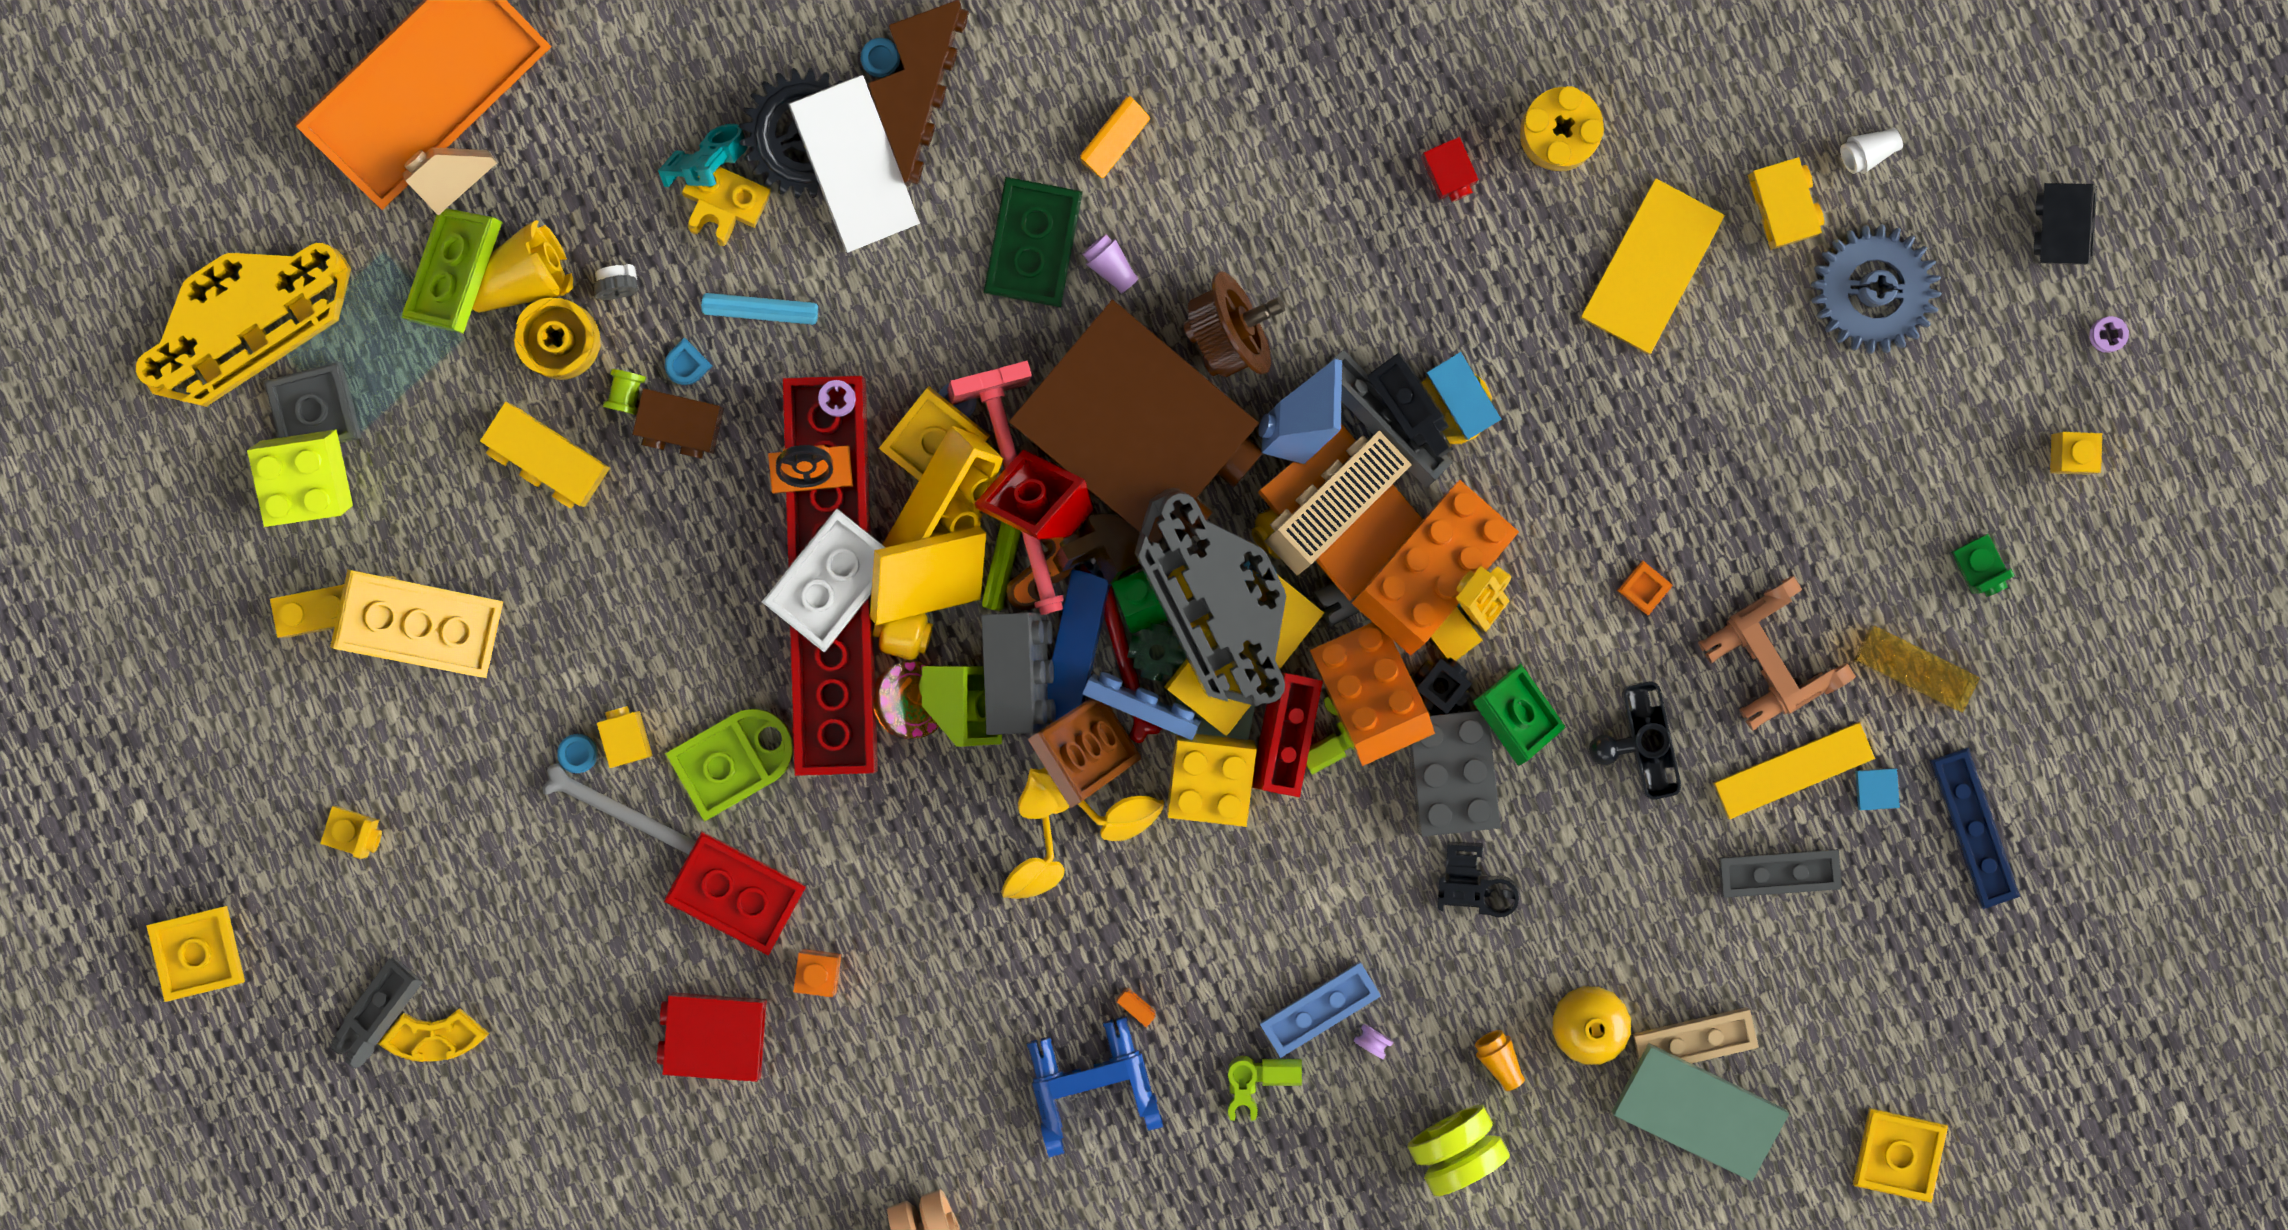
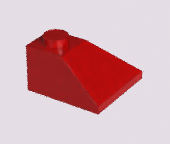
(1037, 498)

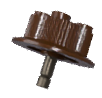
(1230, 328)

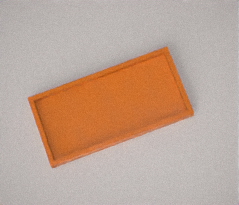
(420, 89)

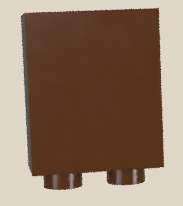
(1136, 420)

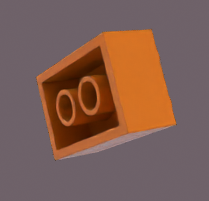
(1372, 692)

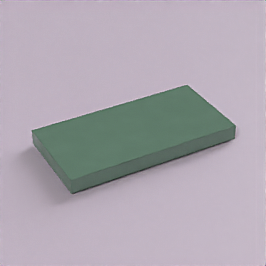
(1700, 1112)

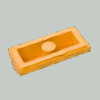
(1114, 137)

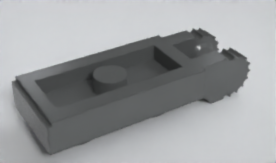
(375, 1012)

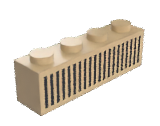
(1337, 503)

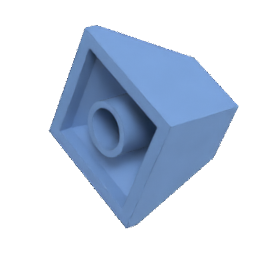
(1305, 417)

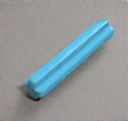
(759, 308)

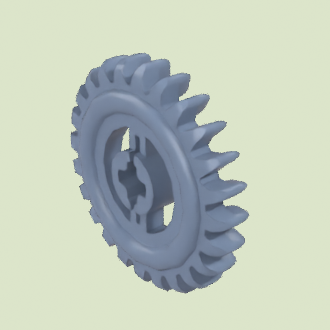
(1913, 293)

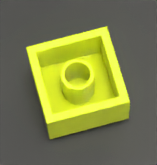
(300, 478)

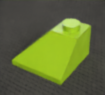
(957, 703)

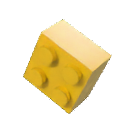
(1211, 779)

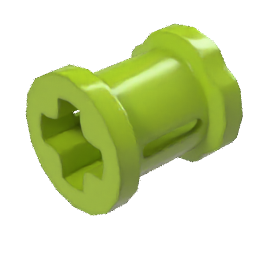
(624, 391)

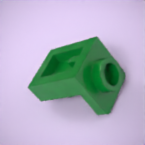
(1982, 566)

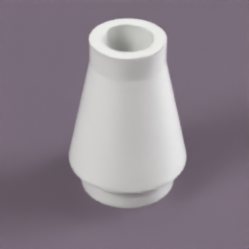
(1868, 150)

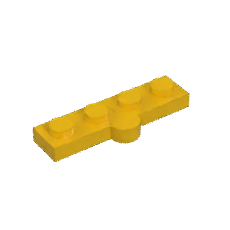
(1483, 595)

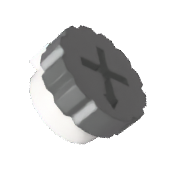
(615, 282)

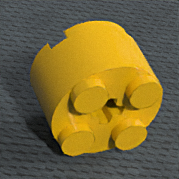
(1565, 106)
(535, 335)

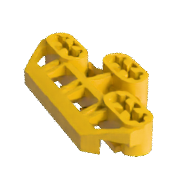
(241, 314)

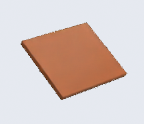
(1369, 540)

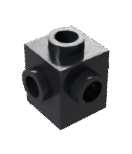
(1456, 692)

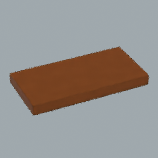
(1084, 750)

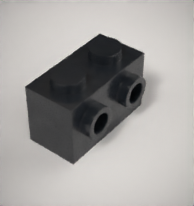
(2066, 223)

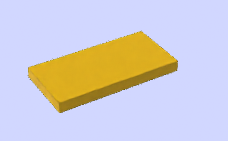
(1652, 266)
(1297, 621)
(416, 624)

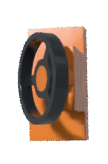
(810, 468)

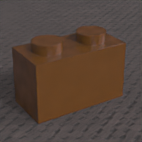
(678, 422)

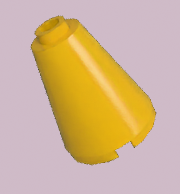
(524, 270)

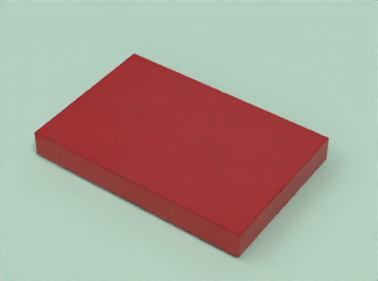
(734, 893)

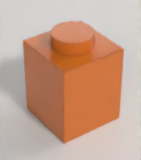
(817, 973)

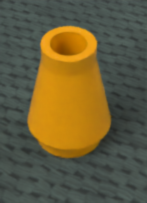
(1500, 1059)

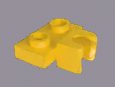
(726, 202)

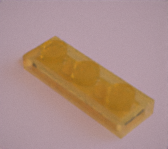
(1917, 669)

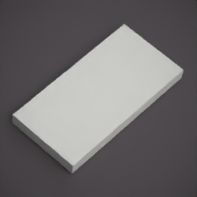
(854, 163)

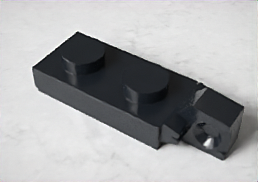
(1411, 404)

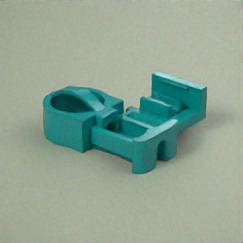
(718, 147)

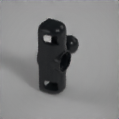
(1606, 749)

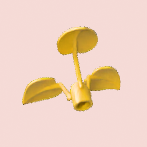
(1042, 799)

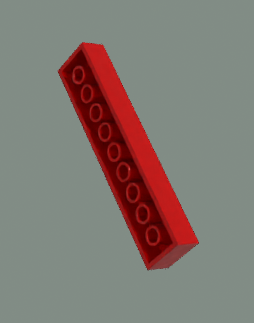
(835, 687)

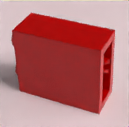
(712, 1036)

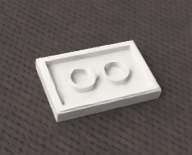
(826, 581)

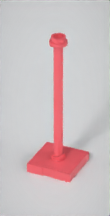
(991, 388)

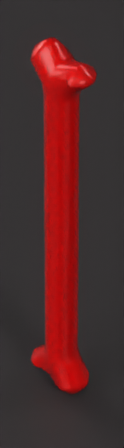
(1128, 673)

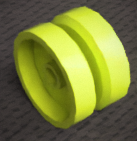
(1458, 1150)

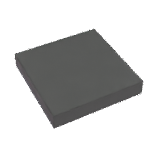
(313, 403)

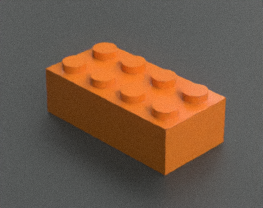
(1421, 578)

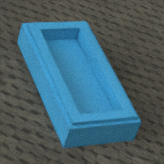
(1463, 396)

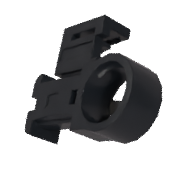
(1463, 883)

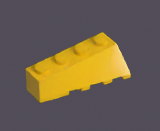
(948, 489)

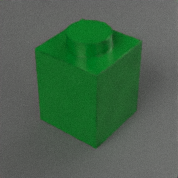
(1138, 602)

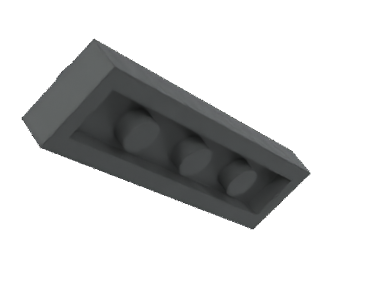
(1373, 412)

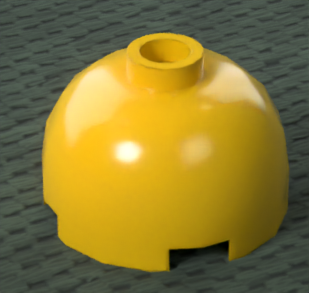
(1596, 1010)

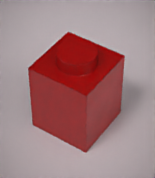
(1450, 170)

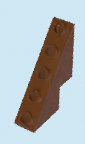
(909, 96)

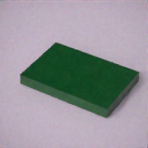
(1033, 242)

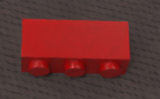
(1287, 737)

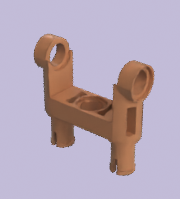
(1783, 694)

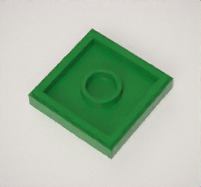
(1519, 714)

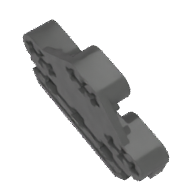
(1219, 590)

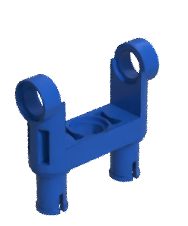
(1053, 1084)

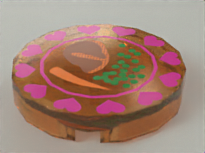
(900, 702)

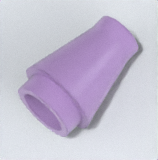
(1110, 263)

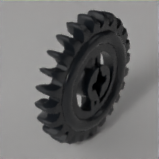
(762, 129)

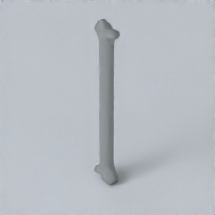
(560, 782)

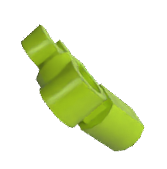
(1329, 749)
(1244, 1074)

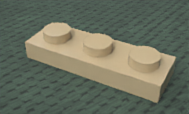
(1703, 1037)

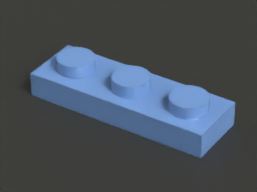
(1143, 705)
(1320, 1009)

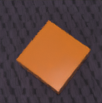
(1644, 588)
(1136, 1006)

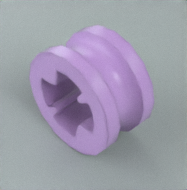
(2114, 324)
(849, 398)
(1373, 1041)

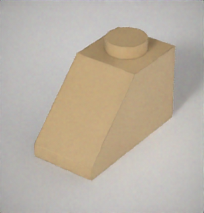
(446, 174)

